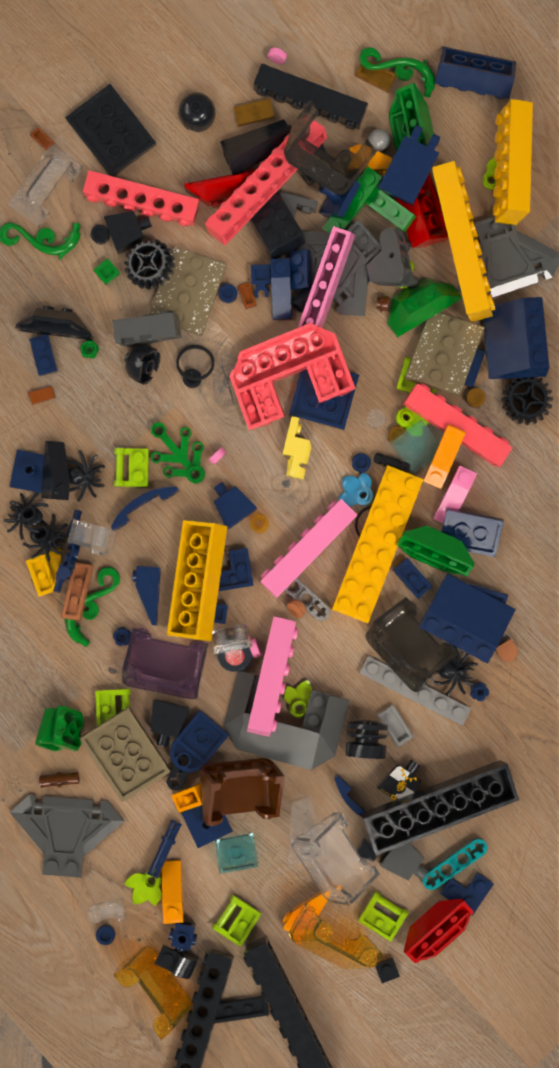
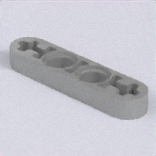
(302, 589)

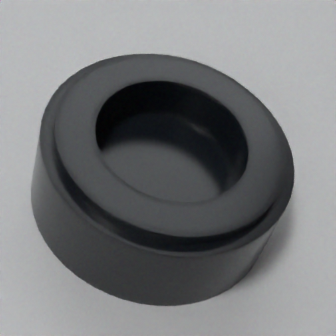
(100, 234)
(189, 383)

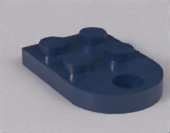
(198, 742)

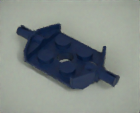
(69, 562)

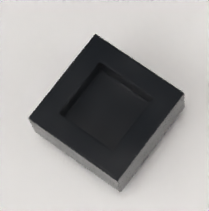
(387, 970)

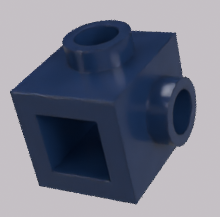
(183, 929)

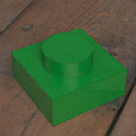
(106, 272)

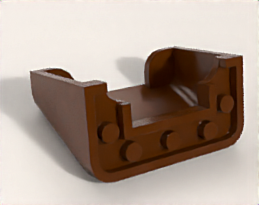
(241, 788)

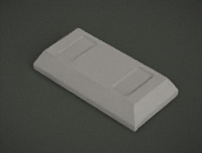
(396, 726)

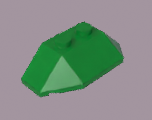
(408, 111)
(419, 304)
(437, 550)

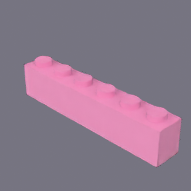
(327, 277)
(308, 548)
(271, 677)

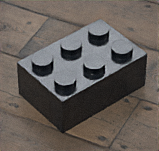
(277, 228)

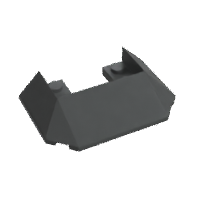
(290, 744)

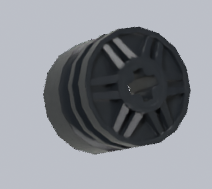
(366, 740)

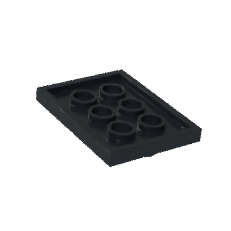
(110, 131)

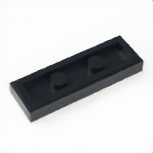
(241, 1009)

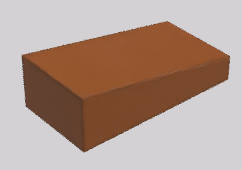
(42, 138)
(247, 295)
(41, 395)

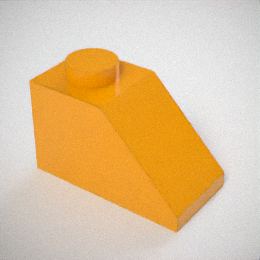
(188, 798)

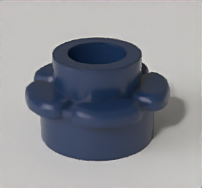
(117, 636)
(484, 691)

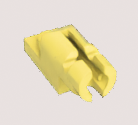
(297, 449)

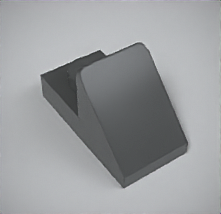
(296, 202)

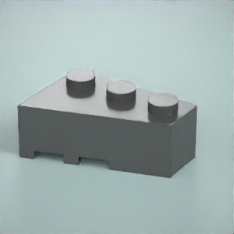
(146, 329)

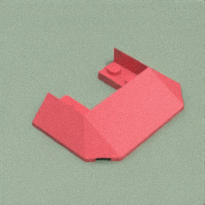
(281, 357)

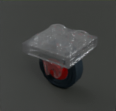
(233, 647)

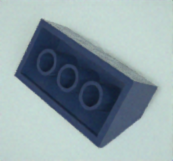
(476, 73)

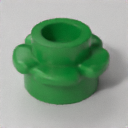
(94, 349)

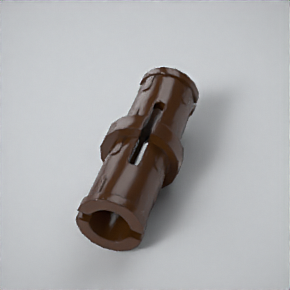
(59, 779)

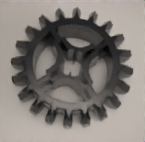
(141, 276)
(534, 400)

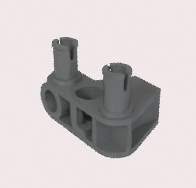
(388, 265)

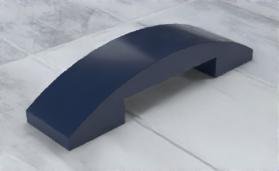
(122, 518)
(344, 788)

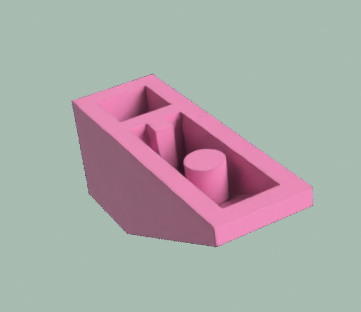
(456, 492)

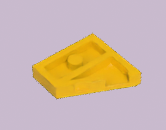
(44, 572)

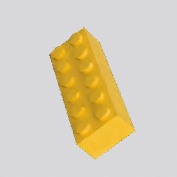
(513, 162)
(197, 580)

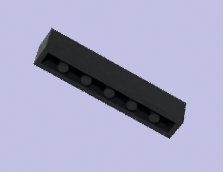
(298, 92)

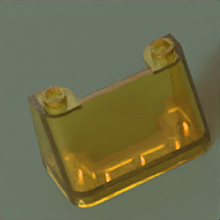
(314, 935)
(159, 985)

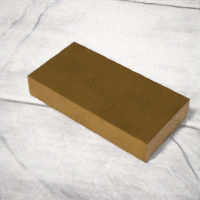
(381, 78)
(254, 112)

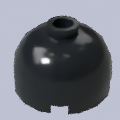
(196, 112)
(141, 362)

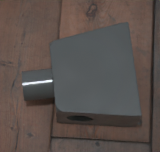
(404, 862)

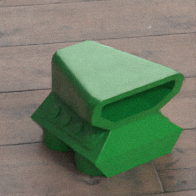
(60, 729)

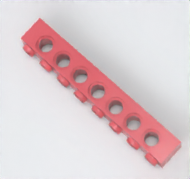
(263, 189)

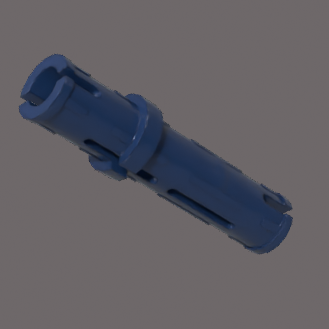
(164, 849)

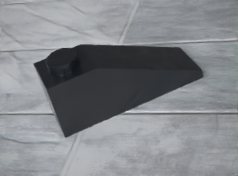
(55, 472)

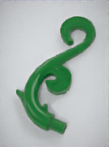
(400, 72)
(45, 233)
(72, 629)

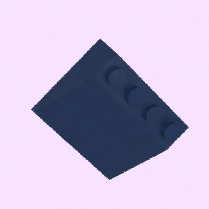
(517, 340)
(467, 618)

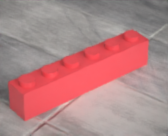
(440, 414)

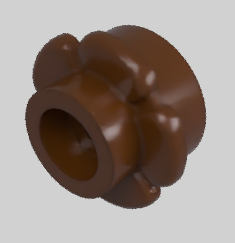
(383, 303)

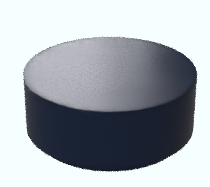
(228, 293)
(361, 463)
(105, 934)

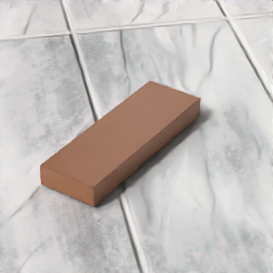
(77, 592)

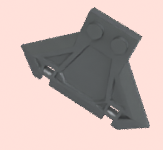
(512, 257)
(355, 272)
(65, 830)

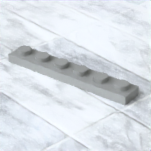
(425, 696)

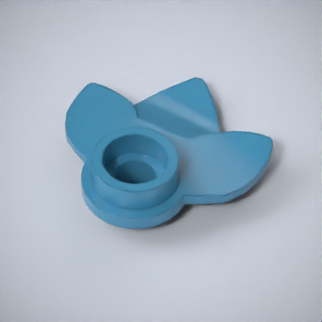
(354, 488)

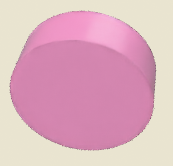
(277, 55)
(217, 455)
(255, 649)

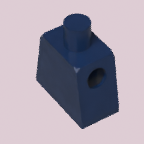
(232, 505)

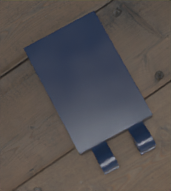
(410, 167)

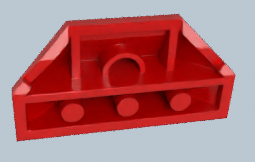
(216, 190)
(437, 929)

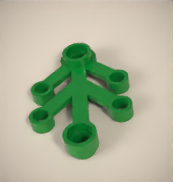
(180, 455)

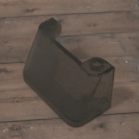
(406, 647)

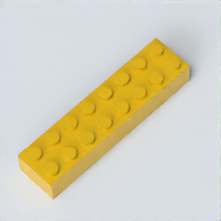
(462, 241)
(377, 544)

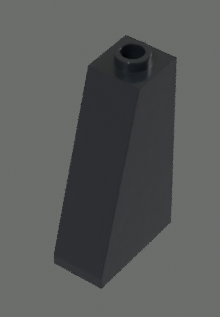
(253, 146)

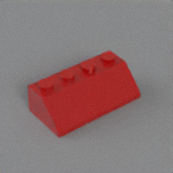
(429, 223)

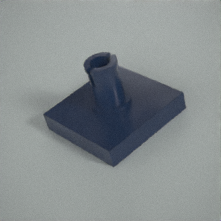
(335, 204)
(28, 471)
(200, 831)

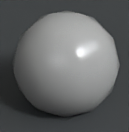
(380, 139)

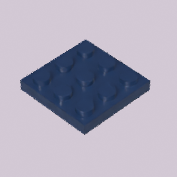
(329, 413)

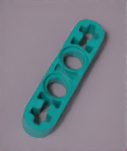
(456, 866)

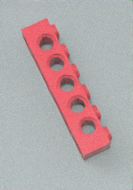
(96, 181)

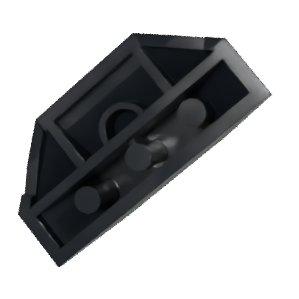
(54, 323)

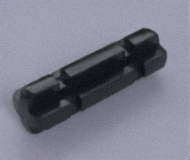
(392, 462)

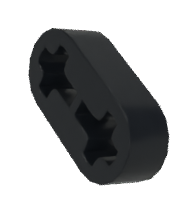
(174, 772)

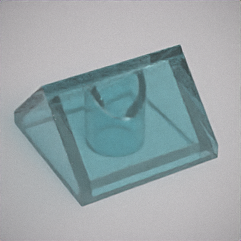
(236, 853)

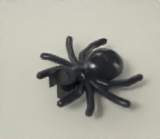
(84, 475)
(26, 515)
(47, 538)
(456, 671)

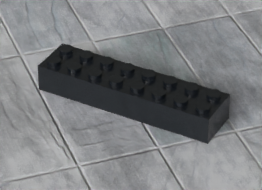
(438, 807)
(285, 1005)

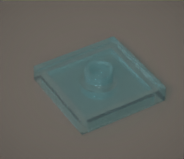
(416, 446)

